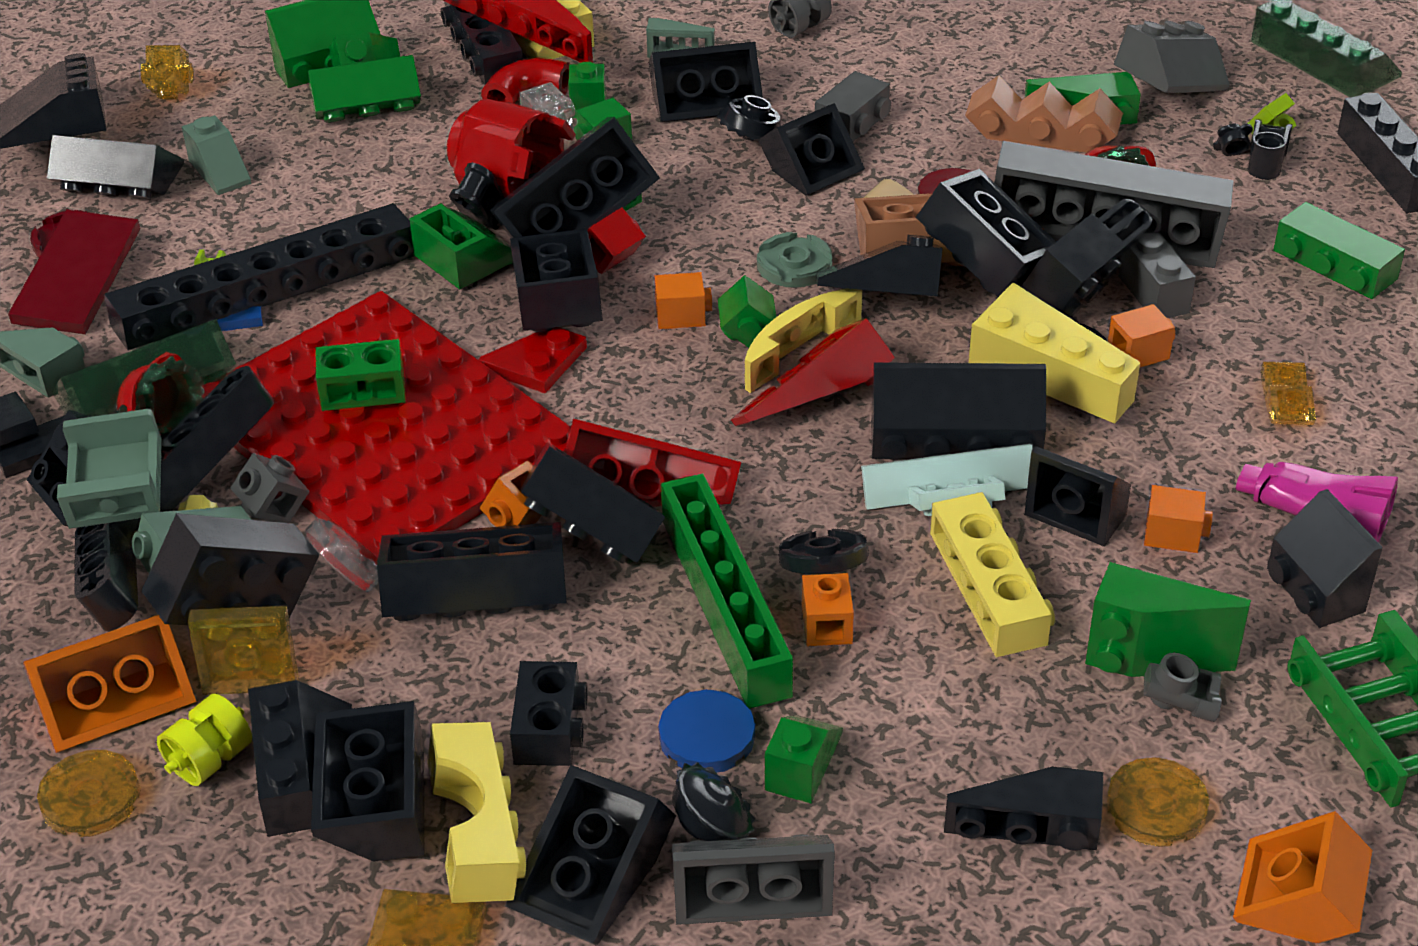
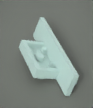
(946, 477)

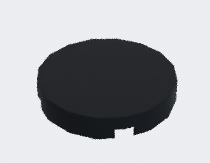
(825, 554)

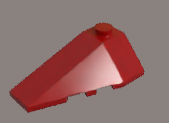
(830, 366)
(645, 463)

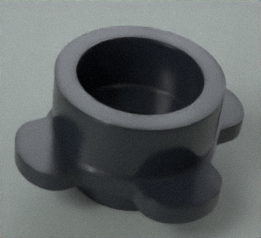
(1233, 139)

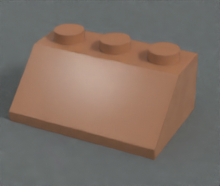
(890, 220)

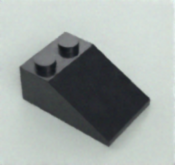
(894, 268)
(591, 855)

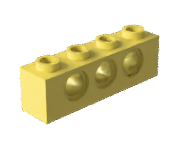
(991, 574)

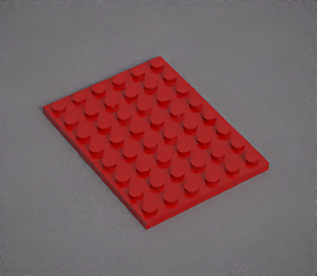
(396, 463)

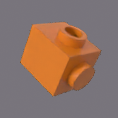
(681, 300)
(1143, 334)
(505, 501)
(1177, 519)
(827, 609)

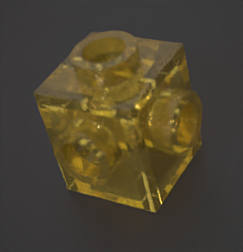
(167, 71)

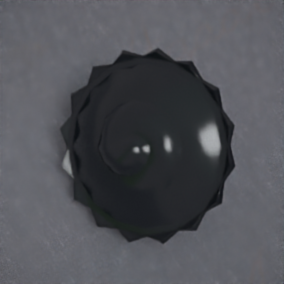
(749, 117)
(710, 805)

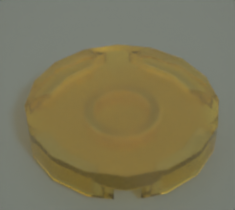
(88, 793)
(1157, 801)

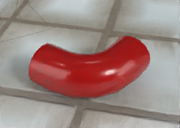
(524, 75)

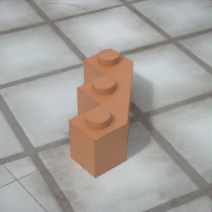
(1043, 117)

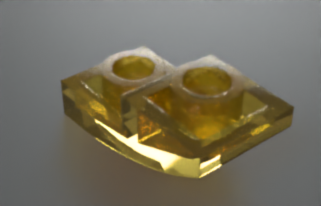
(1287, 393)

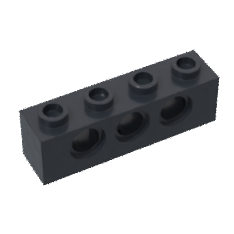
(481, 41)

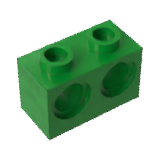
(360, 374)

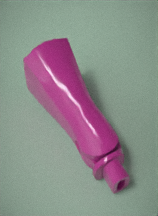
(1294, 486)

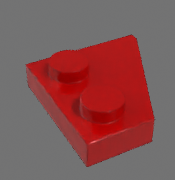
(537, 358)

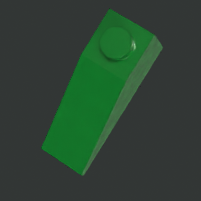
(1117, 86)

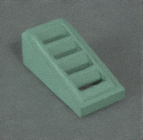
(668, 28)

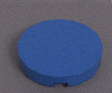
(707, 729)

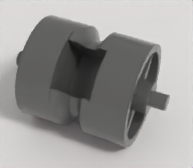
(795, 16)

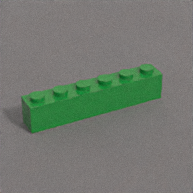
(727, 592)

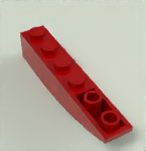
(537, 20)

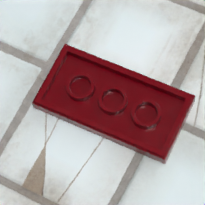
(74, 271)

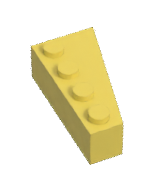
(1079, 364)

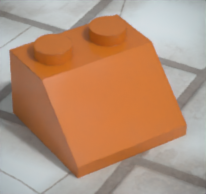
(1305, 880)

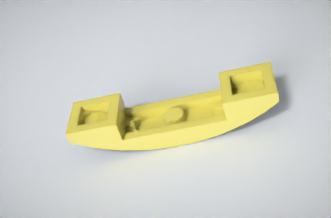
(795, 328)

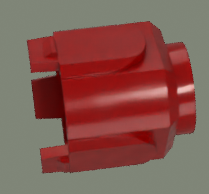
(506, 141)

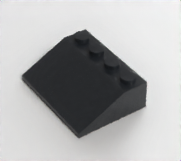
(58, 103)

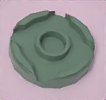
(784, 266)

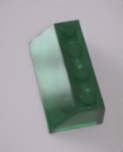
(1321, 49)
(97, 387)

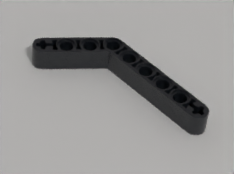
(104, 553)

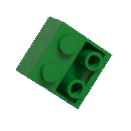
(457, 245)

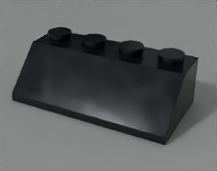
(1383, 145)
(579, 185)
(955, 408)
(471, 571)

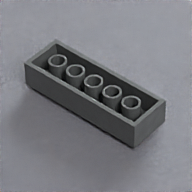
(1067, 187)

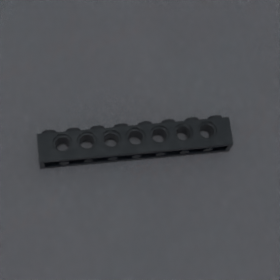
(259, 275)

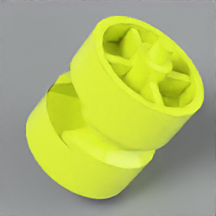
(197, 745)

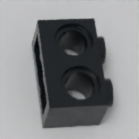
(546, 713)

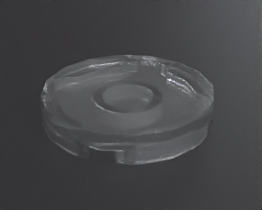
(343, 554)

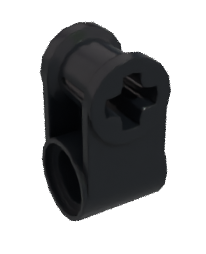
(1268, 150)
(477, 195)

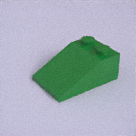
(1149, 615)

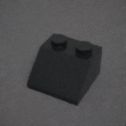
(812, 150)
(1075, 497)
(1325, 561)

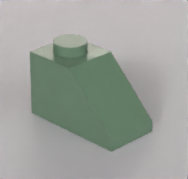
(215, 154)
(40, 356)

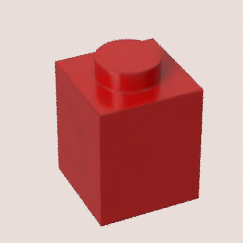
(614, 239)

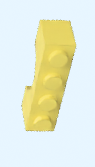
(482, 851)

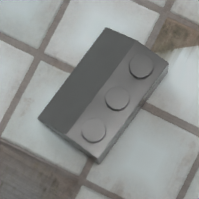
(1173, 57)
(753, 879)

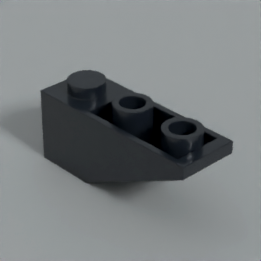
(1036, 807)

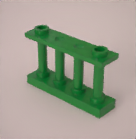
(1397, 648)

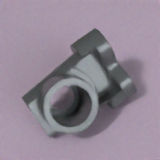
(1183, 685)

